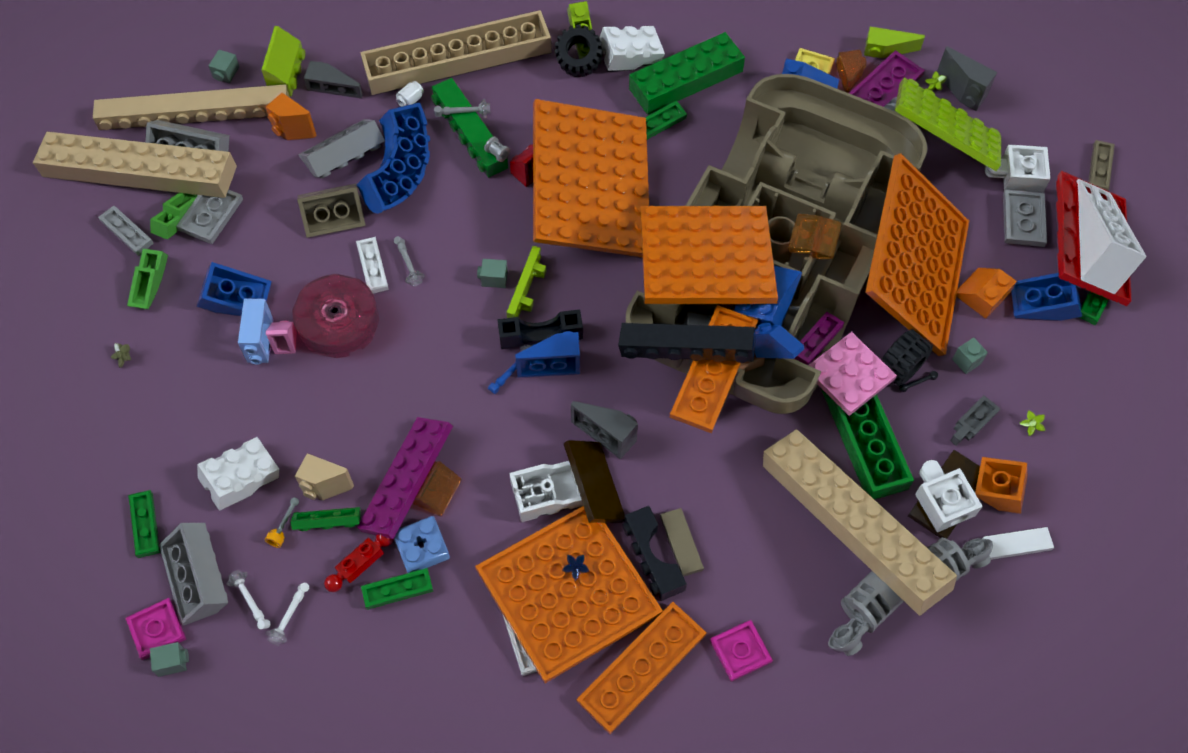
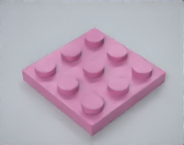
(852, 373)

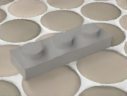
(125, 230)

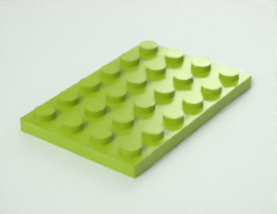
(949, 123)

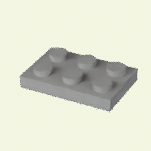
(209, 216)
(1024, 218)

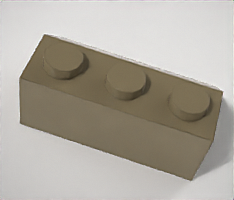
(331, 210)

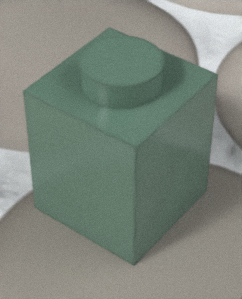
(224, 66)
(493, 273)
(969, 355)
(168, 659)

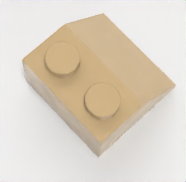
(322, 478)

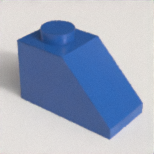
(776, 342)

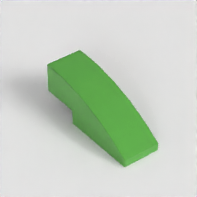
(165, 222)
(147, 278)

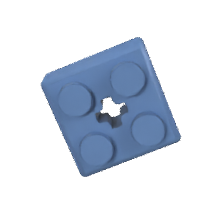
(434, 545)

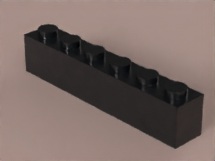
(687, 342)

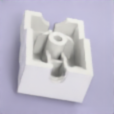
(630, 47)
(237, 473)
(544, 490)

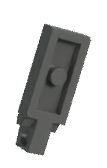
(974, 420)

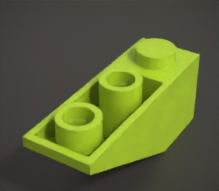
(579, 15)

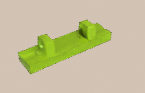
(531, 270)

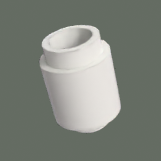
(409, 94)

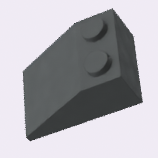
(966, 78)
(608, 426)

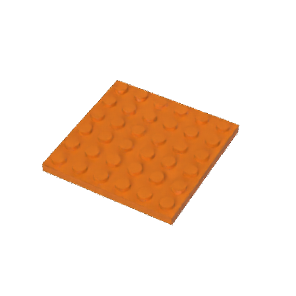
(707, 255)
(551, 612)

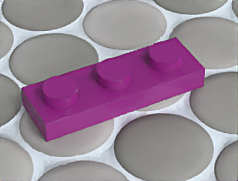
(819, 337)

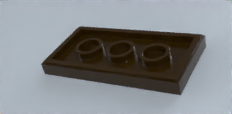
(953, 462)
(594, 482)

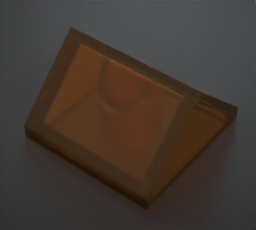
(437, 489)

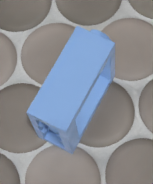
(252, 334)

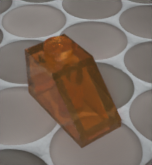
(850, 68)

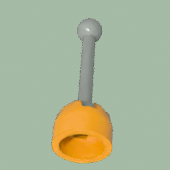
(276, 536)

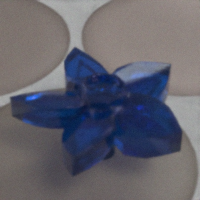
(575, 566)

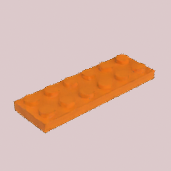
(709, 381)
(641, 667)

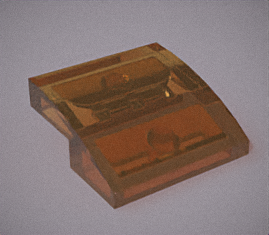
(815, 236)

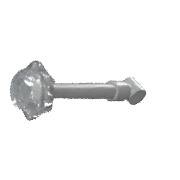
(483, 108)
(414, 277)

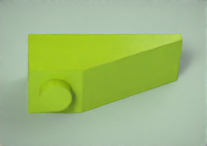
(883, 42)

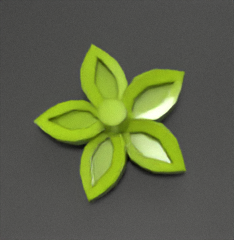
(937, 81)
(1033, 422)

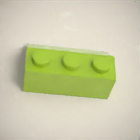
(283, 60)

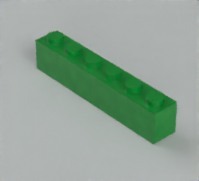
(468, 125)

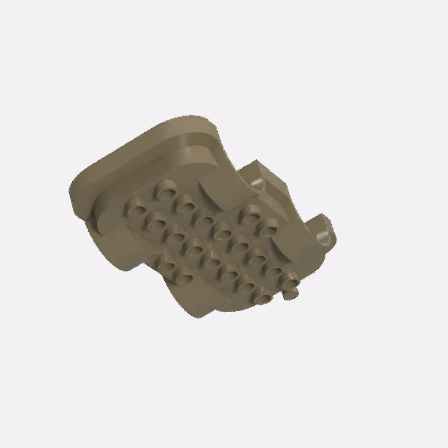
(802, 154)

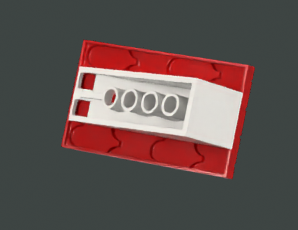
(1095, 239)

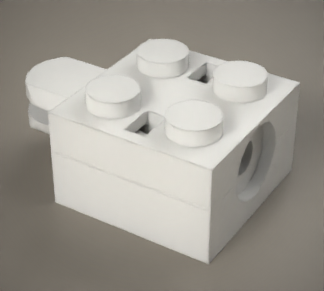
(1023, 168)
(946, 497)

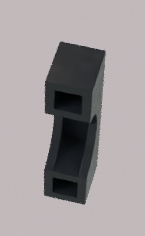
(517, 333)
(665, 577)

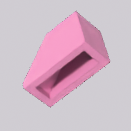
(282, 337)

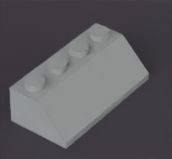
(179, 135)
(342, 147)
(193, 572)

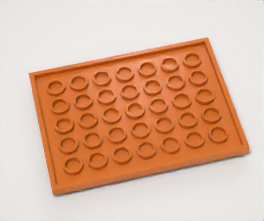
(588, 178)
(918, 255)

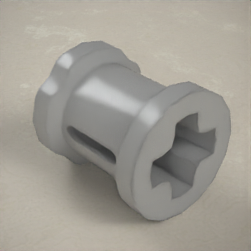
(497, 149)

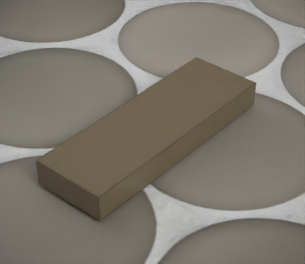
(1101, 164)
(681, 542)

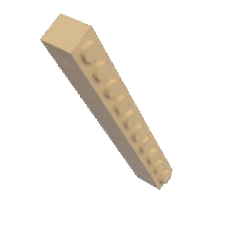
(185, 107)

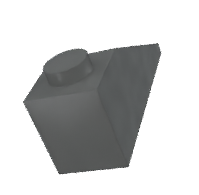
(327, 79)

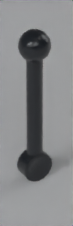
(933, 376)

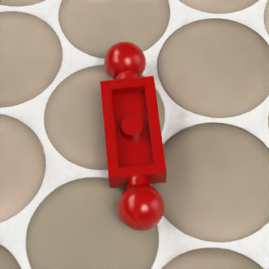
(357, 562)

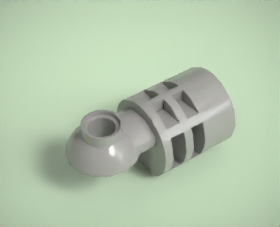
(973, 553)
(867, 608)

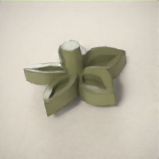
(122, 353)

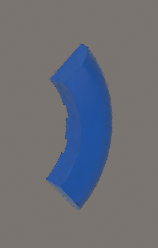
(403, 159)

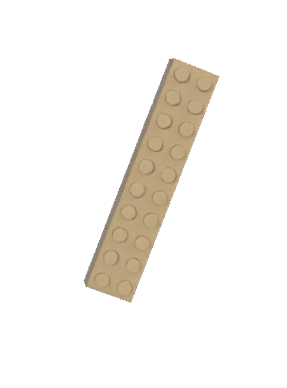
(456, 52)
(135, 164)
(860, 522)

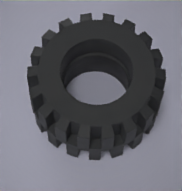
(575, 36)
(907, 356)

